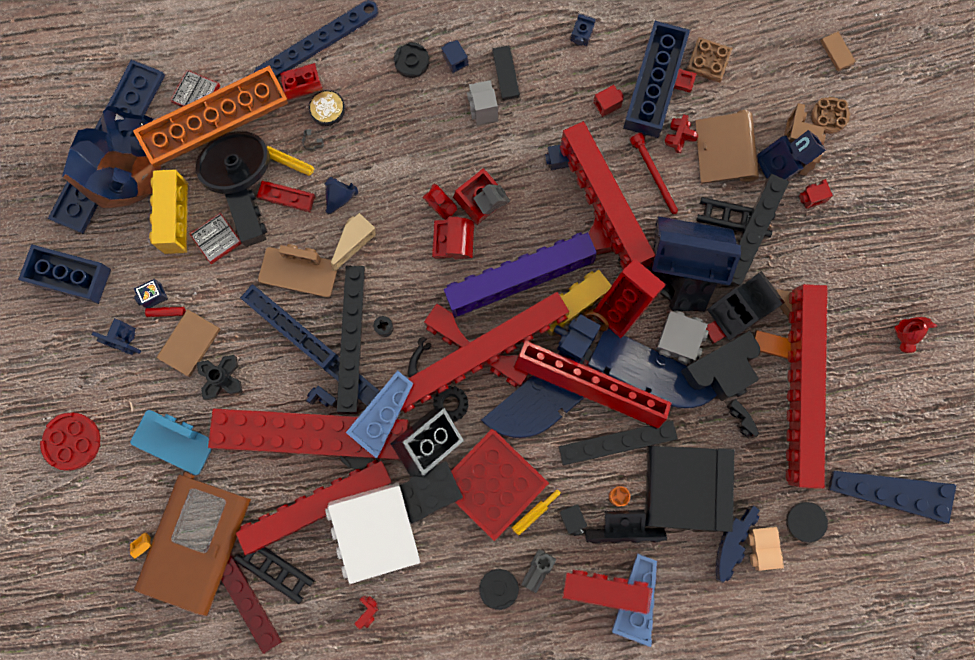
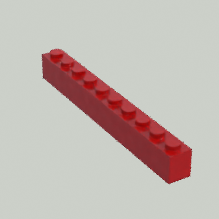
(485, 349)

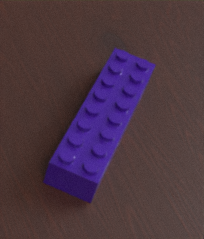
(520, 274)

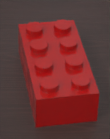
(629, 297)
(608, 593)

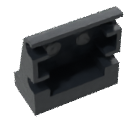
(690, 488)

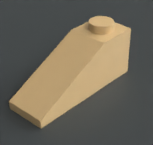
(354, 237)

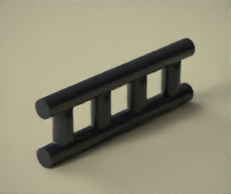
(724, 222)
(277, 583)

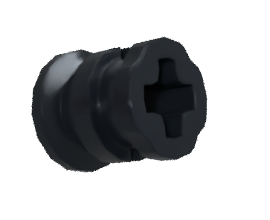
(378, 326)

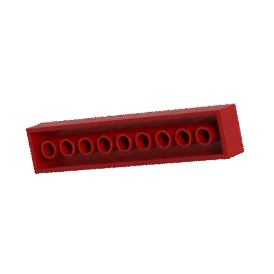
(807, 386)
(293, 434)

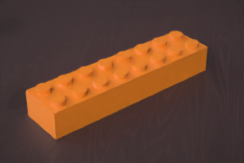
(211, 116)

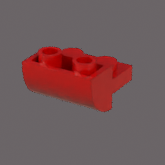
(301, 81)
(453, 238)

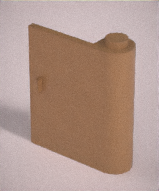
(727, 148)

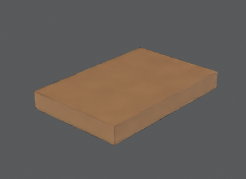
(188, 343)

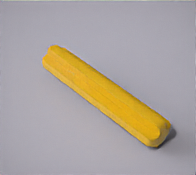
(290, 161)

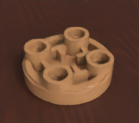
(831, 114)

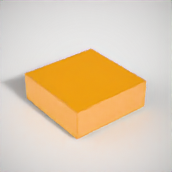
(140, 545)

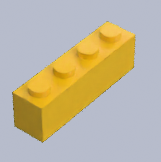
(583, 296)

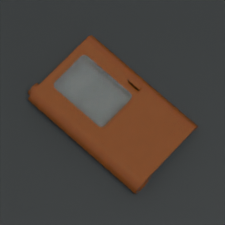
(192, 545)

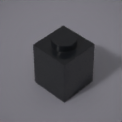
(573, 520)

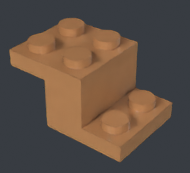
(796, 127)

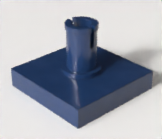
(778, 160)

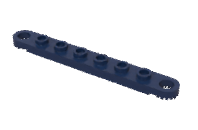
(320, 39)

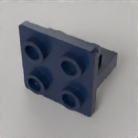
(119, 337)

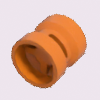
(619, 496)

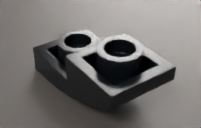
(746, 425)

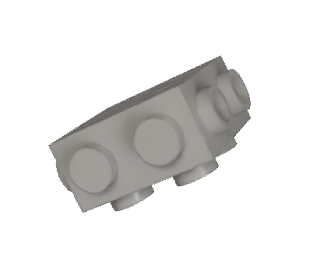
(682, 337)

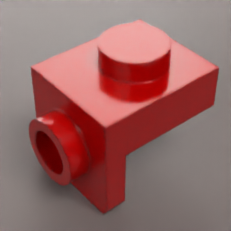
(367, 617)

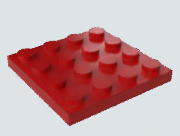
(496, 484)

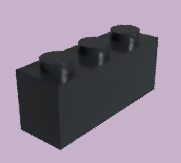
(246, 217)

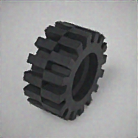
(459, 395)

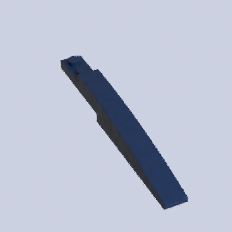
(303, 339)

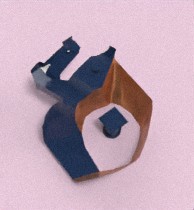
(110, 165)

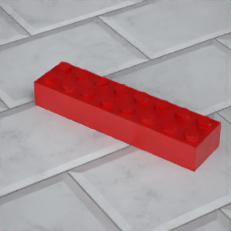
(605, 196)

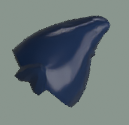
(338, 194)

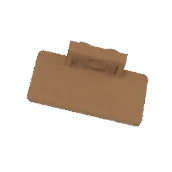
(297, 270)

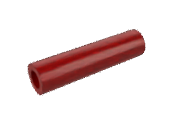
(165, 311)

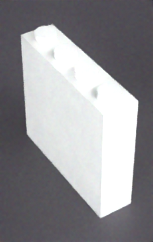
(372, 533)

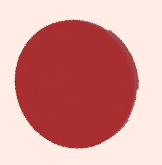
(70, 441)

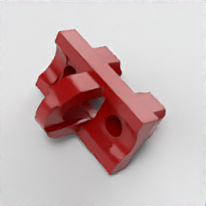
(683, 133)
(437, 196)

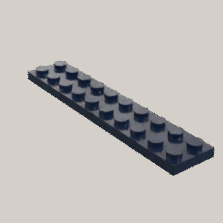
(131, 96)

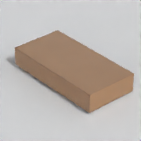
(838, 51)

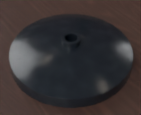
(232, 162)

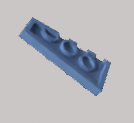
(378, 418)
(634, 624)

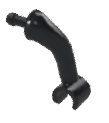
(412, 368)

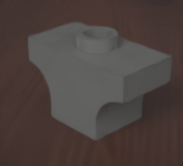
(491, 198)

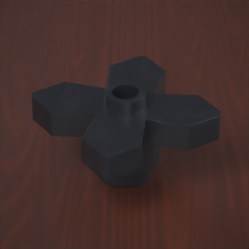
(223, 371)

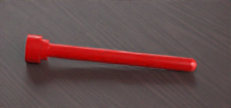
(638, 142)

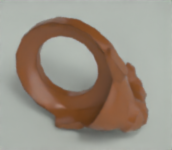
(589, 314)

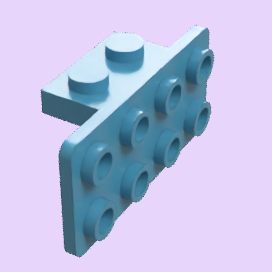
(172, 441)

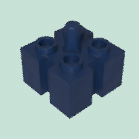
(577, 339)

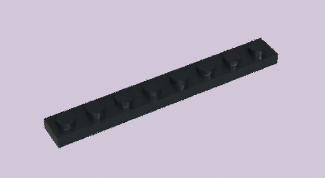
(351, 340)

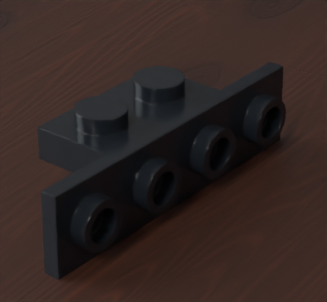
(625, 527)

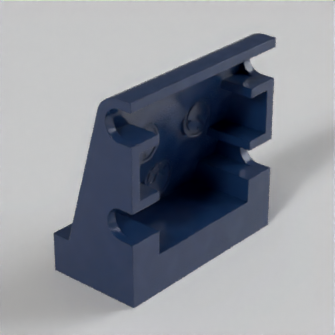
(695, 250)

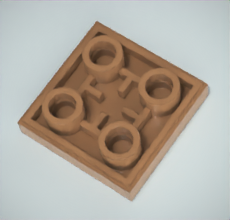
(709, 59)

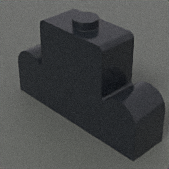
(726, 368)

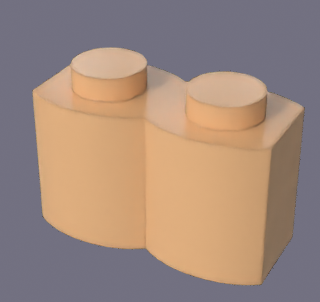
(765, 548)

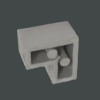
(483, 102)

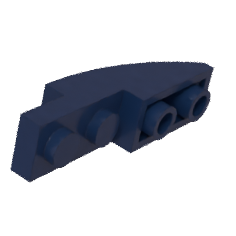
(729, 549)

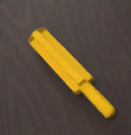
(534, 514)

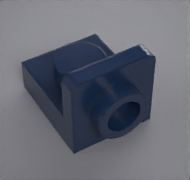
(326, 398)

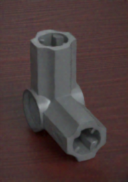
(540, 566)

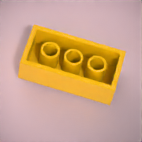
(169, 211)

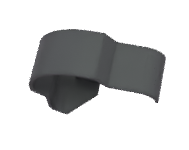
(319, 140)

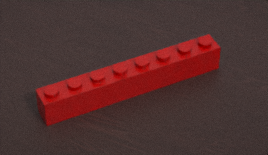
(592, 384)
(309, 509)

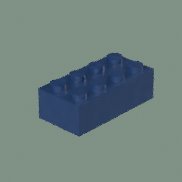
(64, 274)

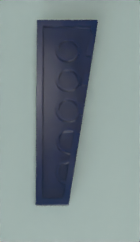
(912, 496)

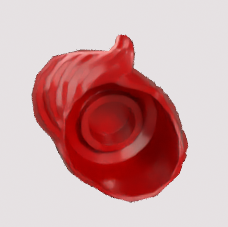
(912, 332)

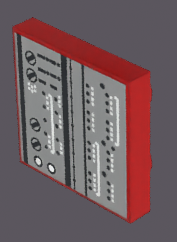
(193, 88)
(215, 238)

